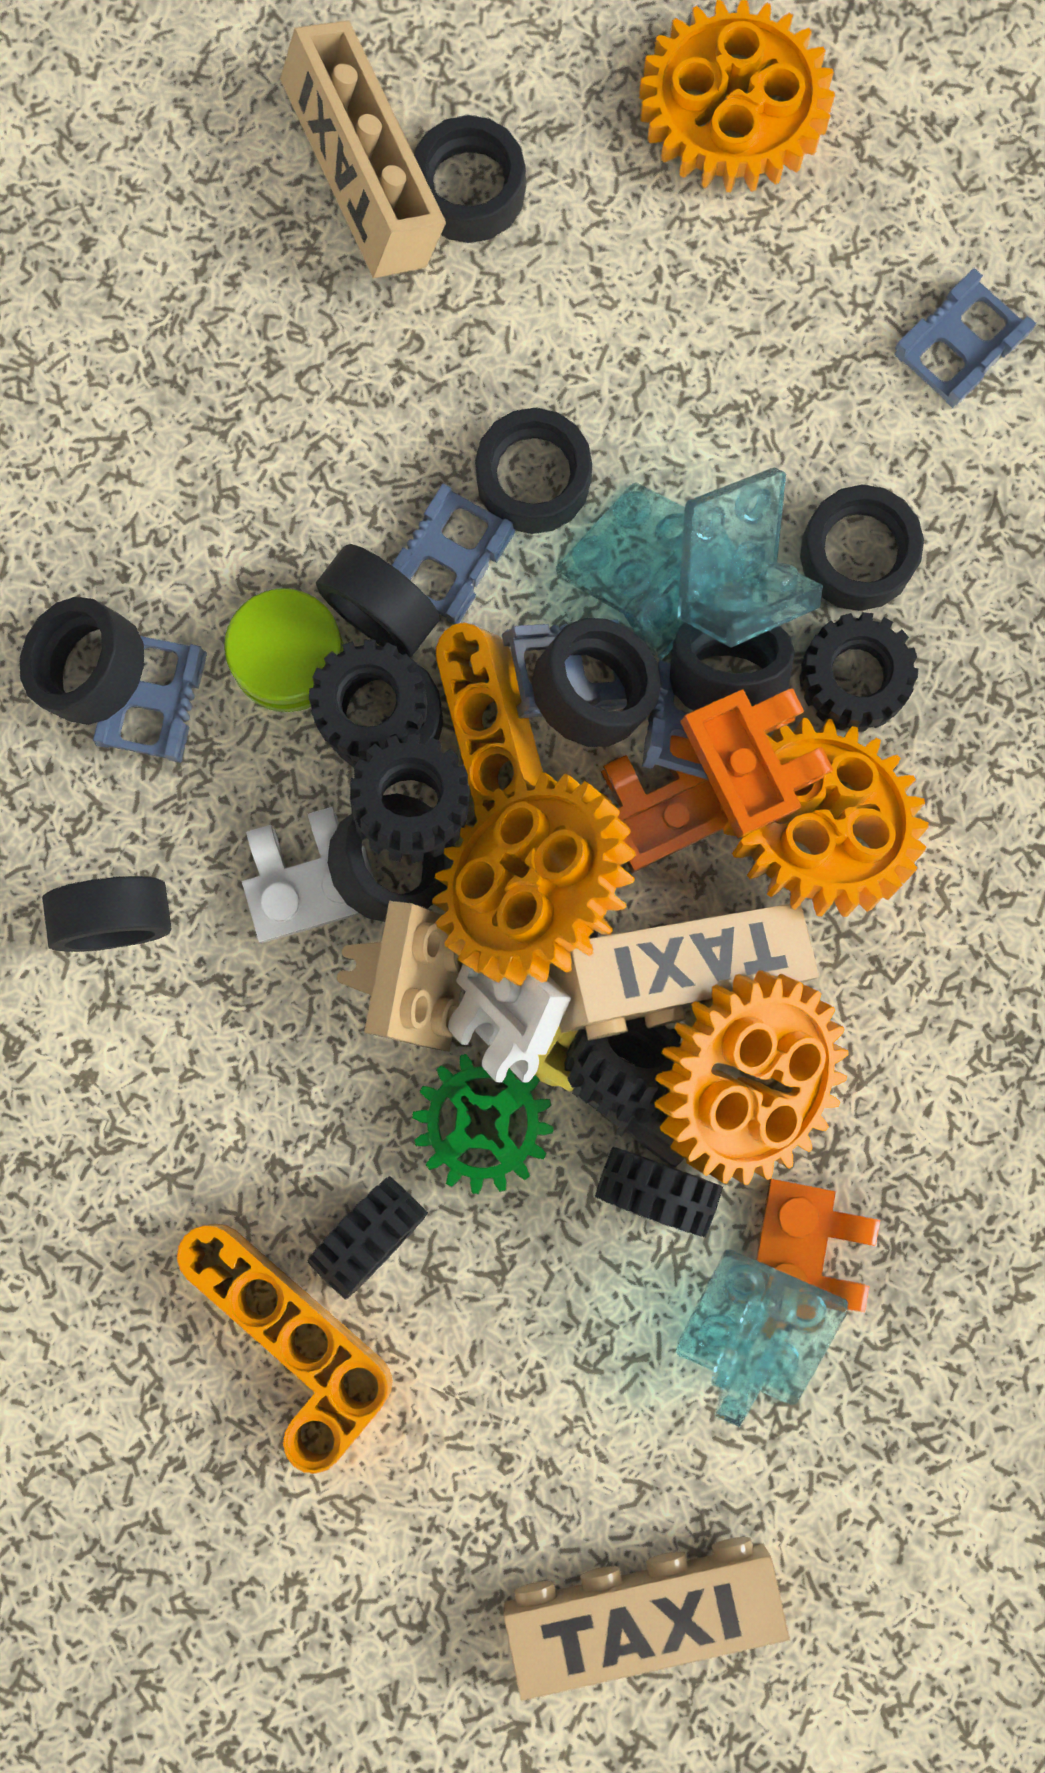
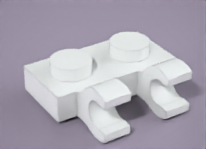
(298, 896)
(510, 1019)

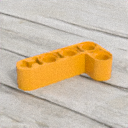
(468, 697)
(277, 1335)

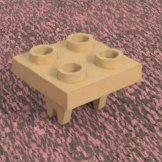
(408, 978)

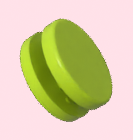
(278, 645)

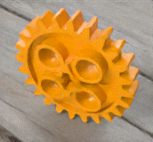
(702, 61)
(830, 820)
(533, 879)
(766, 1031)

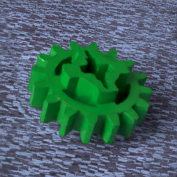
(459, 1142)

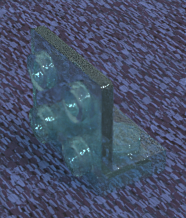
(634, 564)
(731, 565)

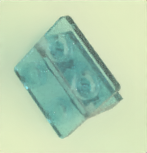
(759, 1333)

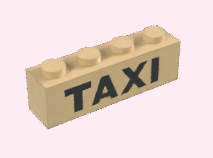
(361, 148)
(671, 966)
(644, 1619)

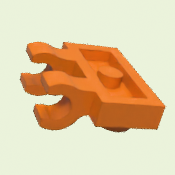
(742, 763)
(668, 816)
(797, 1234)

